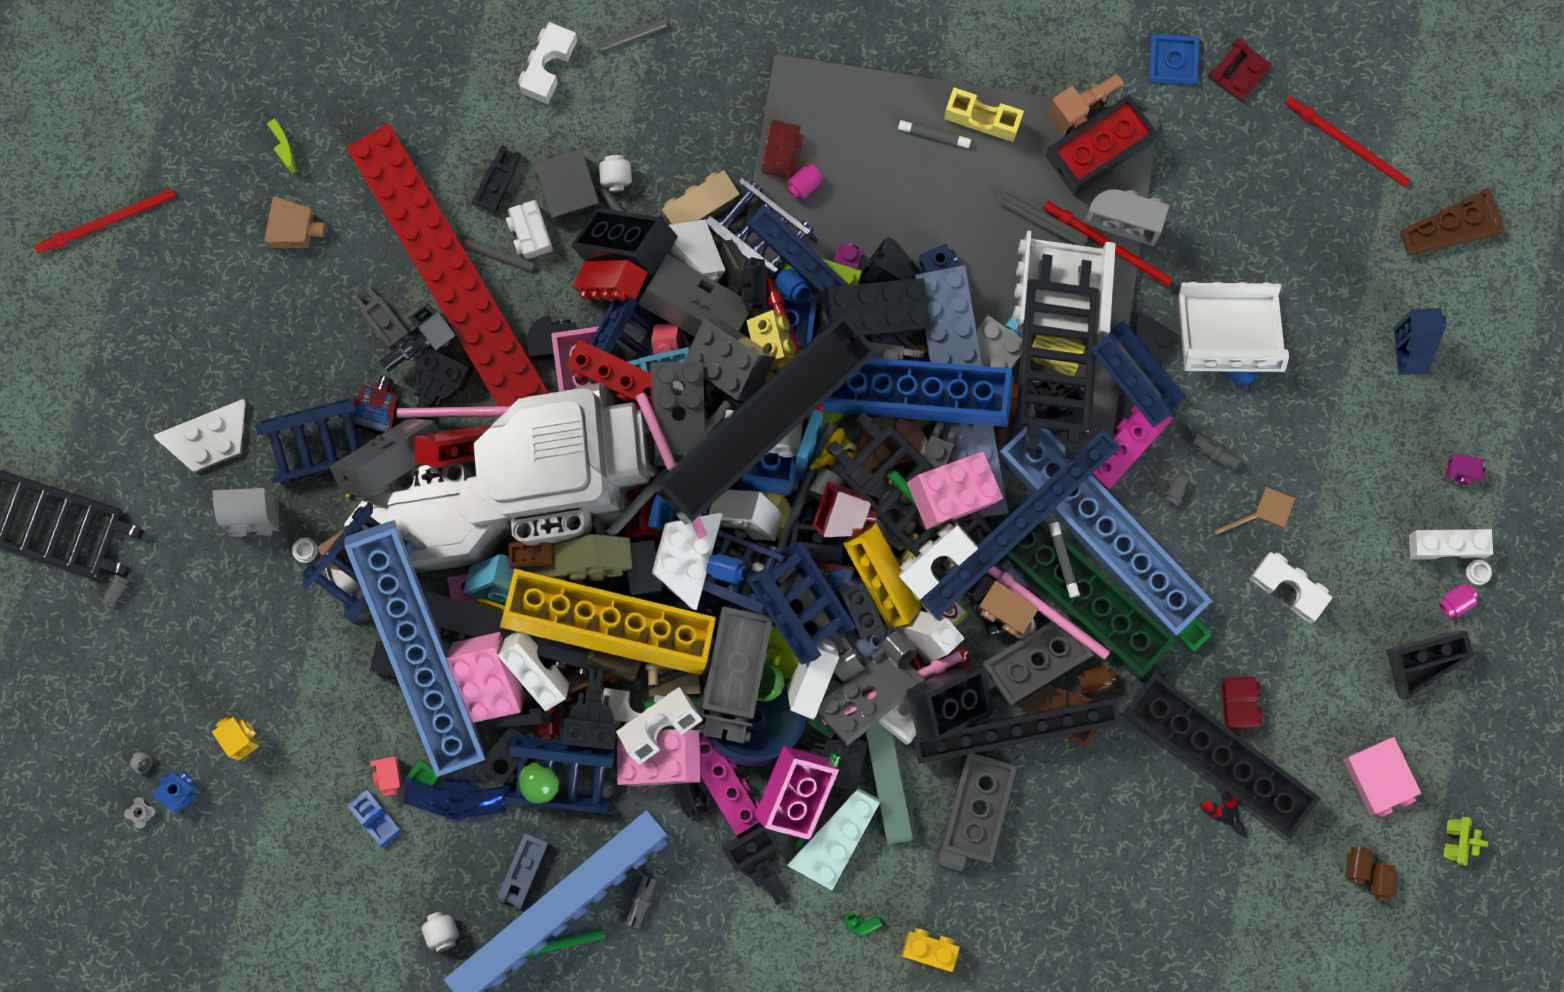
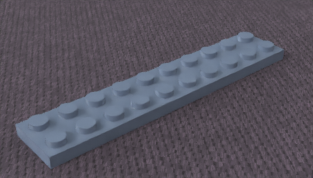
(956, 341)

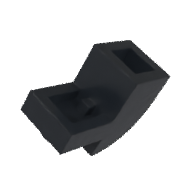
(540, 339)

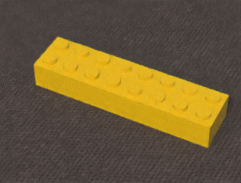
(608, 622)

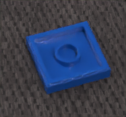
(1173, 59)

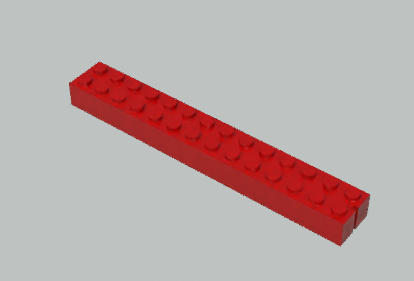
(445, 267)

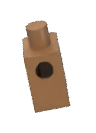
(291, 225)

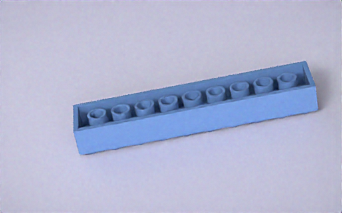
(1111, 536)
(414, 647)
(560, 904)

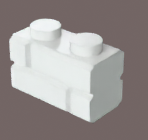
(530, 230)

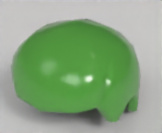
(771, 683)
(538, 783)

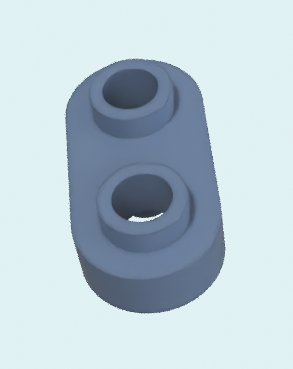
(871, 643)

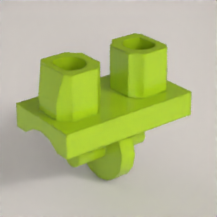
(1463, 829)

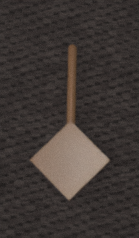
(1273, 507)

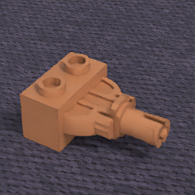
(1070, 109)

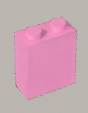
(1382, 777)

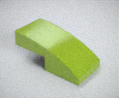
(284, 149)

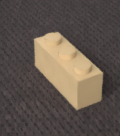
(703, 200)

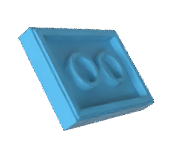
(808, 444)

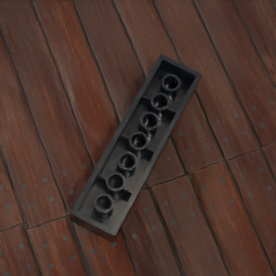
(1220, 757)

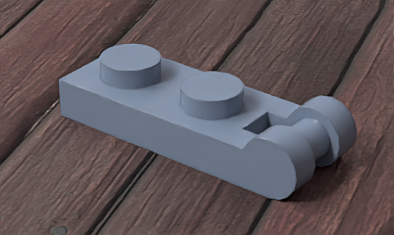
(523, 870)

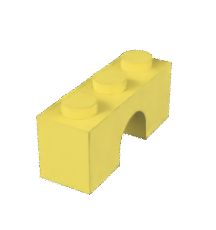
(997, 121)

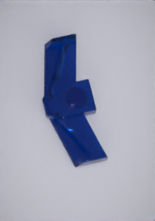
(455, 799)

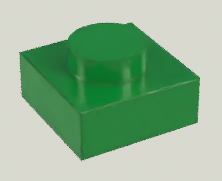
(1194, 635)
(423, 773)

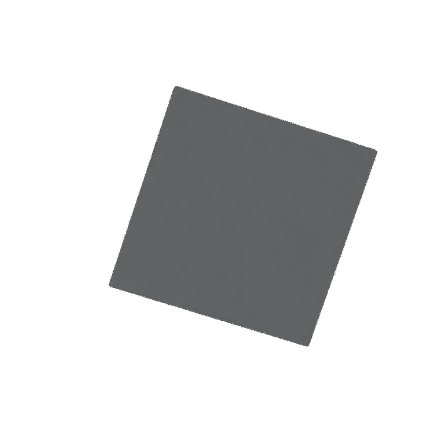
(934, 191)

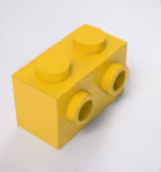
(235, 737)
(933, 952)

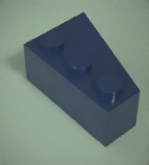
(1418, 339)

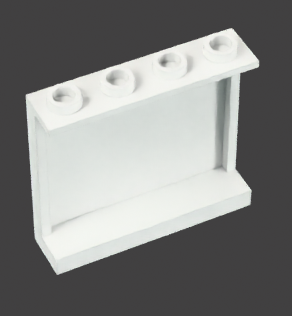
(1065, 270)
(1232, 327)

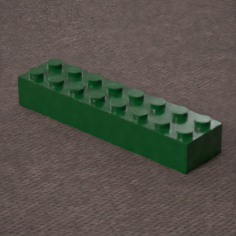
(1100, 608)

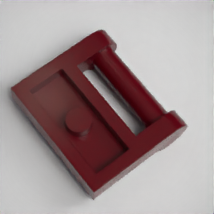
(1245, 76)

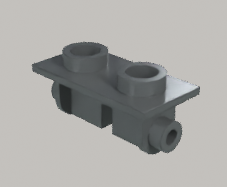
(716, 723)

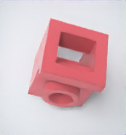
(388, 775)

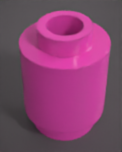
(804, 182)
(1458, 600)

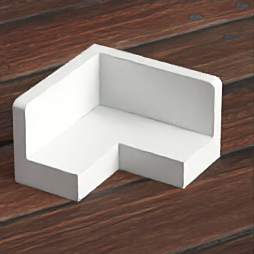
(748, 512)

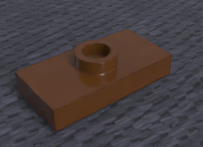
(529, 556)

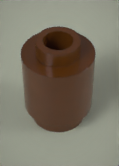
(1096, 681)
(1359, 865)
(1383, 882)

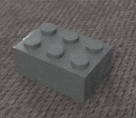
(730, 359)

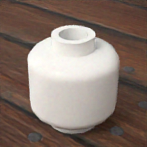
(615, 173)
(440, 932)

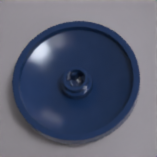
(773, 728)

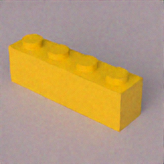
(881, 576)

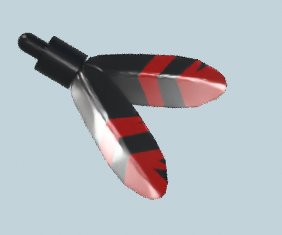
(1228, 815)

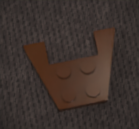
(906, 427)

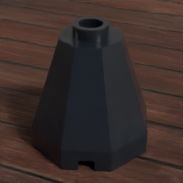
(889, 264)

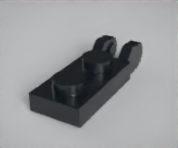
(496, 182)
(534, 717)

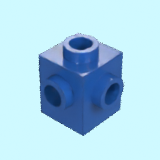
(166, 792)

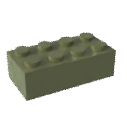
(587, 559)

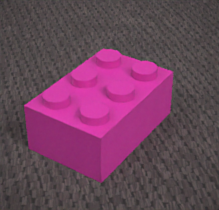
(796, 792)

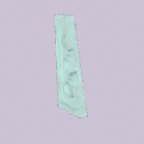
(834, 843)

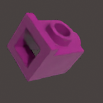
(849, 255)
(1464, 469)

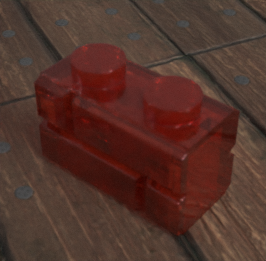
(781, 149)

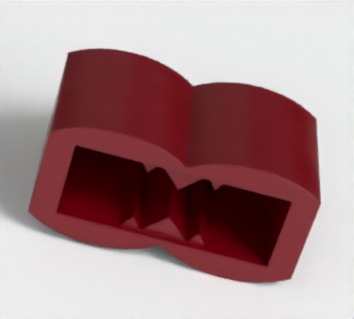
(1240, 702)

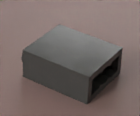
(567, 185)

